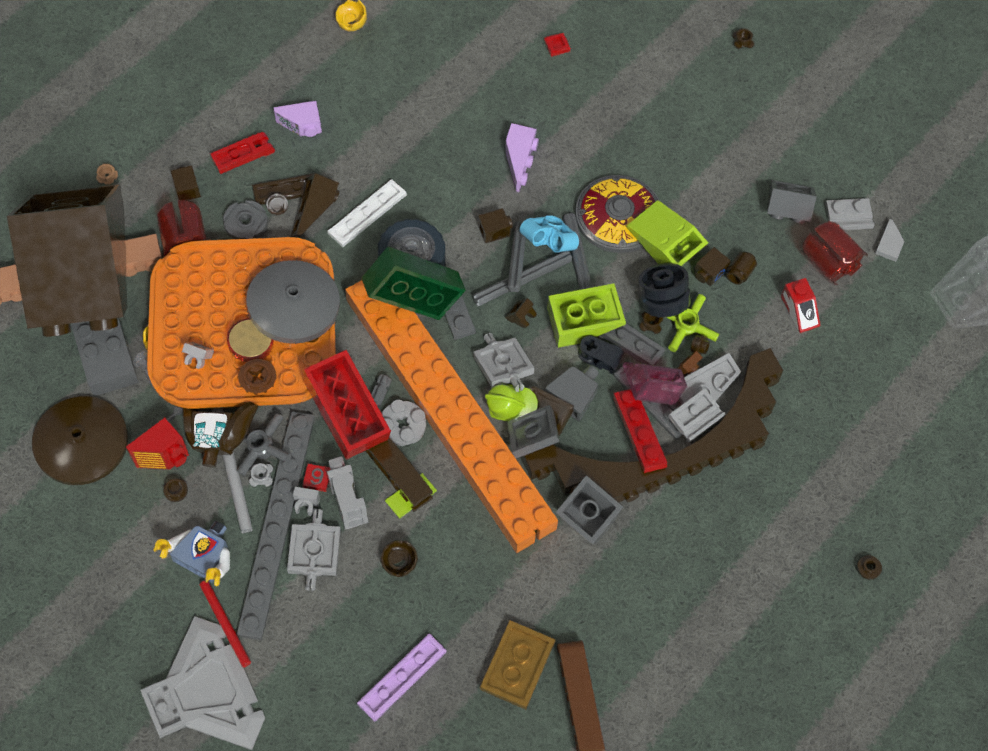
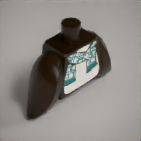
(217, 431)

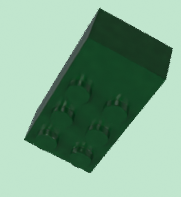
(413, 283)

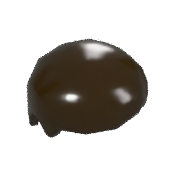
(396, 552)

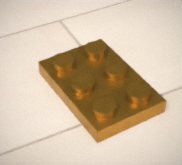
(517, 664)

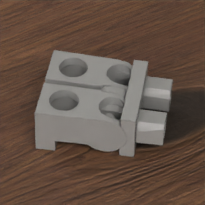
(342, 485)

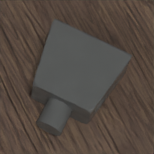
(576, 389)

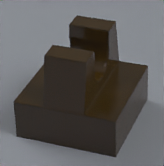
(519, 311)

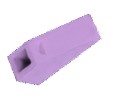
(519, 146)

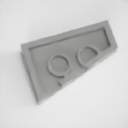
(713, 377)

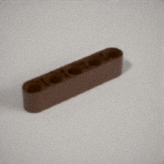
(581, 696)

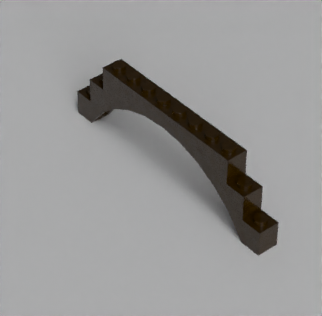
(731, 437)

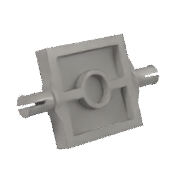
(503, 362)
(314, 550)

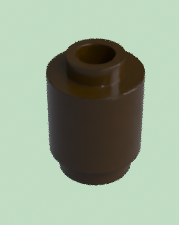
(741, 268)

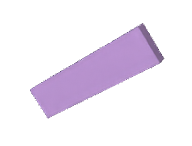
(401, 677)

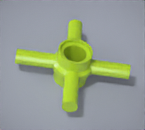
(691, 316)

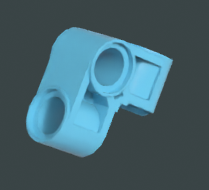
(550, 232)

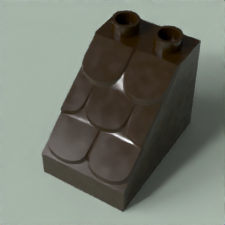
(71, 258)

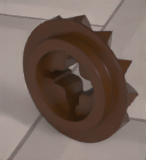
(256, 367)

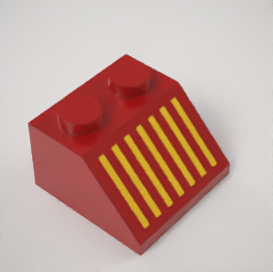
(158, 448)

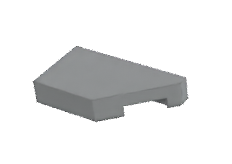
(890, 243)

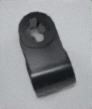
(601, 355)

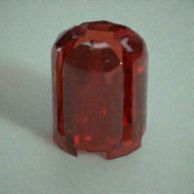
(169, 225)
(841, 244)

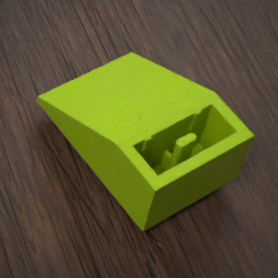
(666, 235)

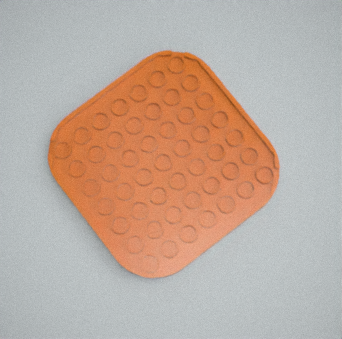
(198, 298)

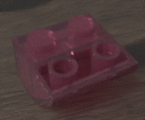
(655, 382)

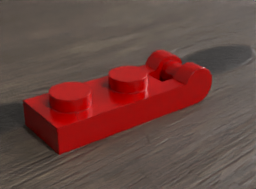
(242, 152)

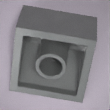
(791, 201)
(590, 510)

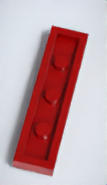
(640, 431)

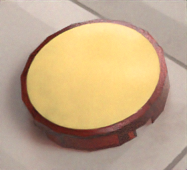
(247, 342)

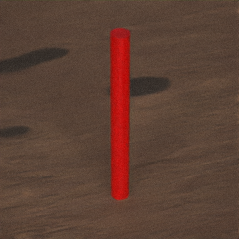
(225, 624)

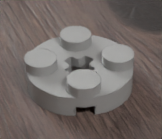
(415, 418)

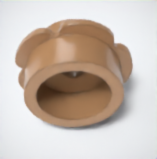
(106, 169)

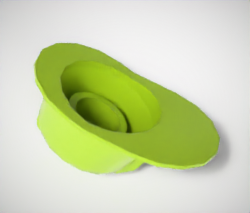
(508, 404)

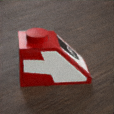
(801, 305)

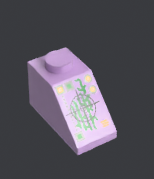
(299, 118)

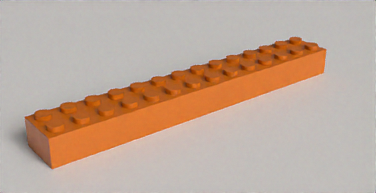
(456, 419)

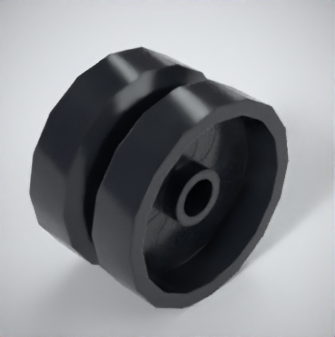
(665, 290)

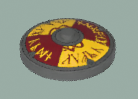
(607, 209)

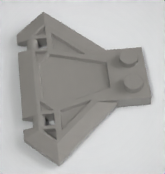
(205, 690)

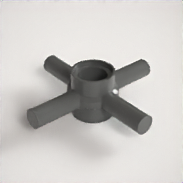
(264, 450)

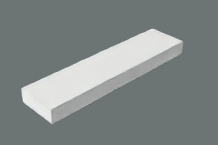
(367, 213)

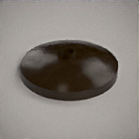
(81, 458)

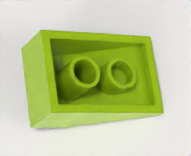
(584, 314)

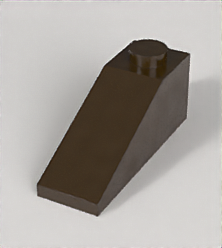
(316, 199)

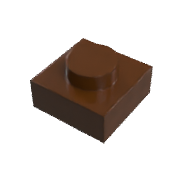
(690, 364)

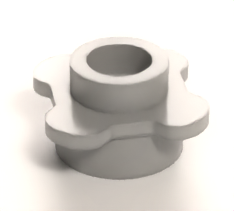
(260, 468)

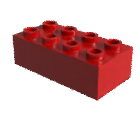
(346, 404)

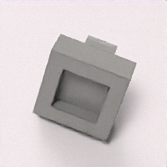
(197, 351)
(307, 498)

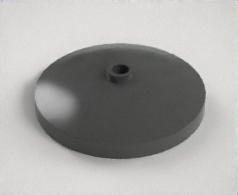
(293, 301)

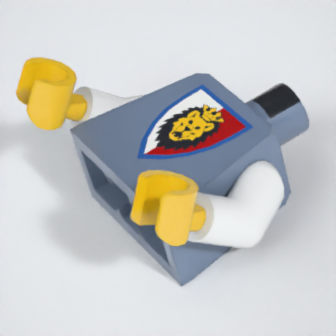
(199, 551)

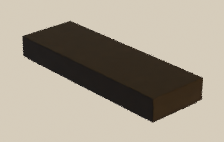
(290, 188)

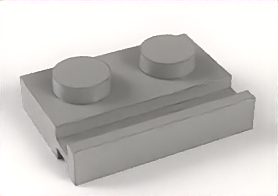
(850, 213)
(696, 415)

